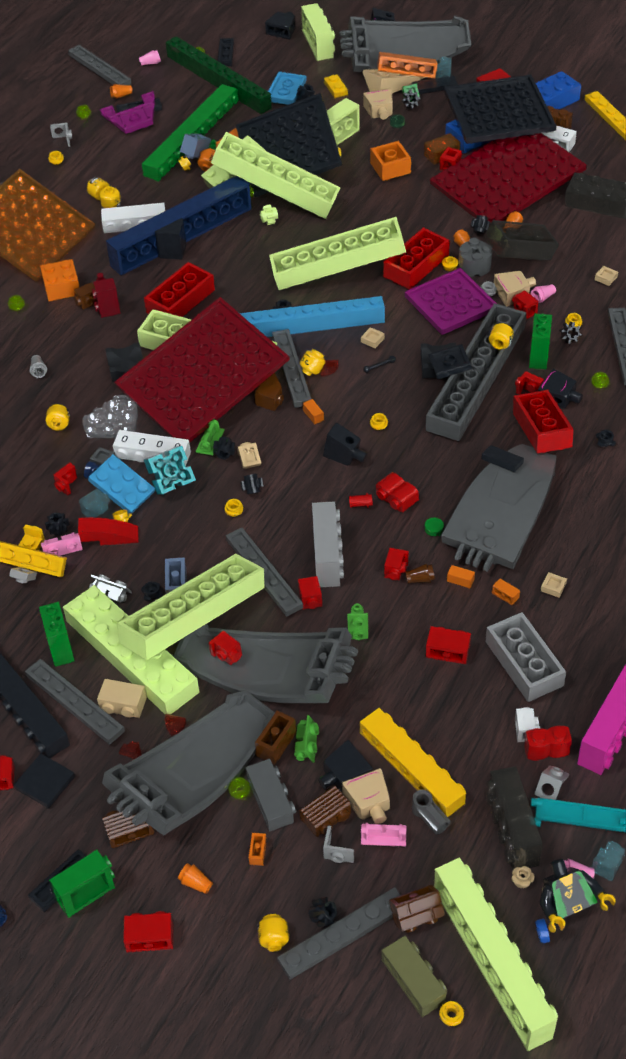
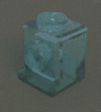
(444, 68)
(94, 503)
(608, 860)

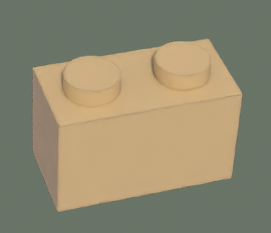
(122, 698)

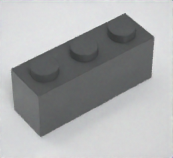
(270, 794)

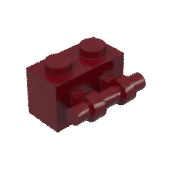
(106, 296)

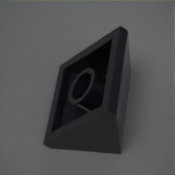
(171, 240)

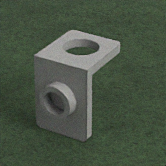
(66, 132)
(553, 776)
(335, 853)

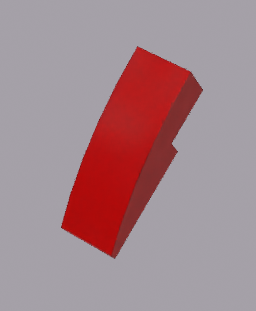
(107, 531)

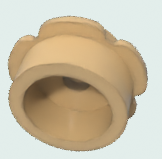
(522, 882)

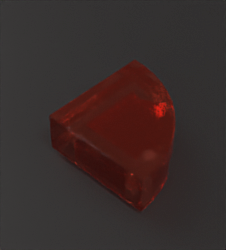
(329, 367)
(174, 724)
(131, 750)

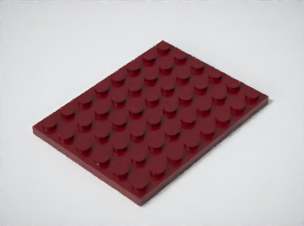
(507, 175)
(202, 371)

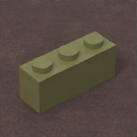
(414, 975)

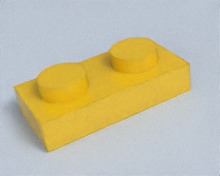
(335, 86)

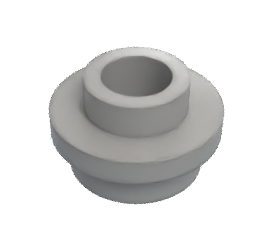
(489, 287)

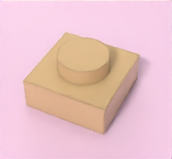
(606, 275)
(372, 337)
(553, 585)

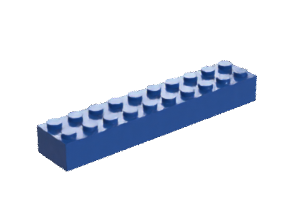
(556, 91)

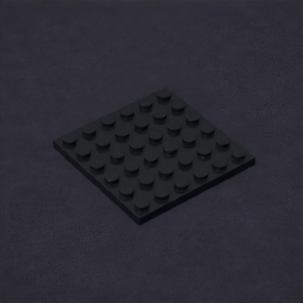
(499, 109)
(297, 135)

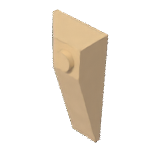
(387, 80)

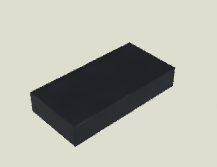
(502, 458)

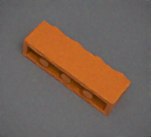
(407, 65)

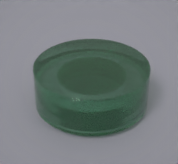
(397, 121)

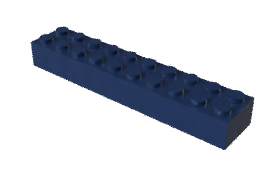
(199, 215)

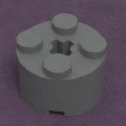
(475, 257)

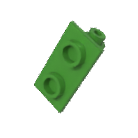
(210, 435)
(358, 622)
(308, 733)

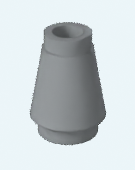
(37, 368)

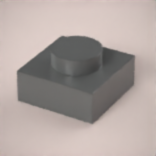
(101, 455)

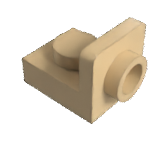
(249, 455)

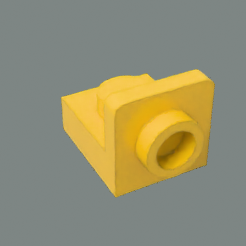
(32, 538)

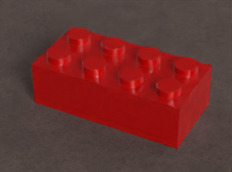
(422, 255)
(181, 291)
(543, 421)

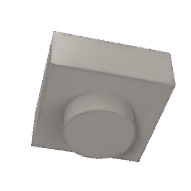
(22, 575)

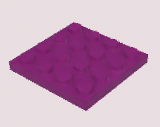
(450, 301)

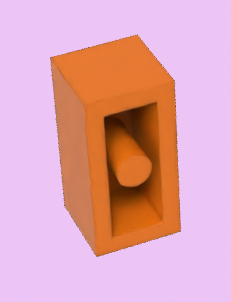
(313, 411)
(460, 576)
(506, 591)
(257, 849)

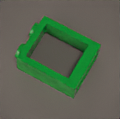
(540, 341)
(56, 634)
(83, 883)

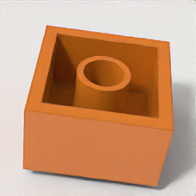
(390, 160)
(59, 279)

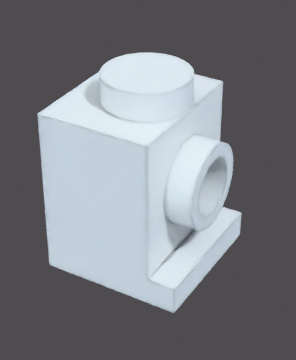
(524, 722)

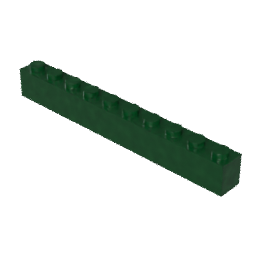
(218, 74)

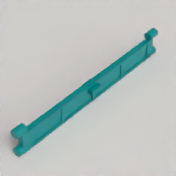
(579, 814)

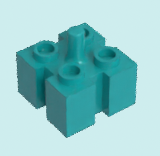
(169, 470)

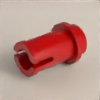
(361, 500)

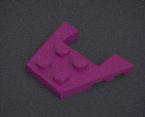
(132, 118)

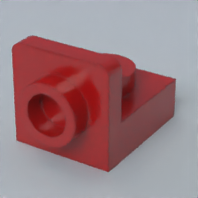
(528, 382)
(65, 477)

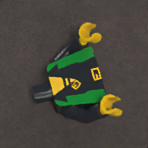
(569, 892)

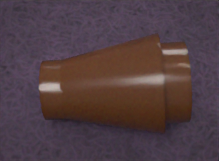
(420, 574)

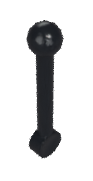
(392, 359)

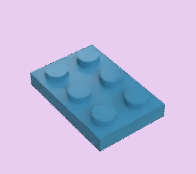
(285, 87)
(121, 484)

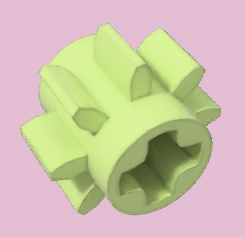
(269, 214)

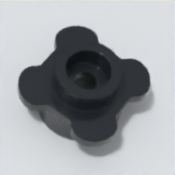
(605, 438)
(151, 591)

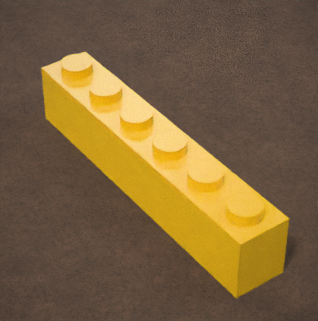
(412, 761)

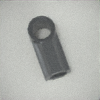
(430, 813)

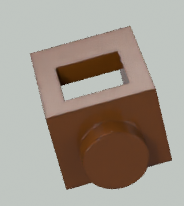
(84, 296)

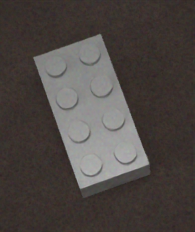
(327, 544)
(525, 656)

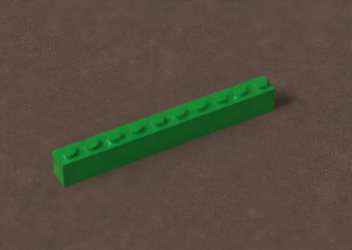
(199, 122)

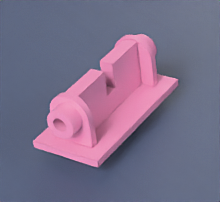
(68, 544)
(383, 835)

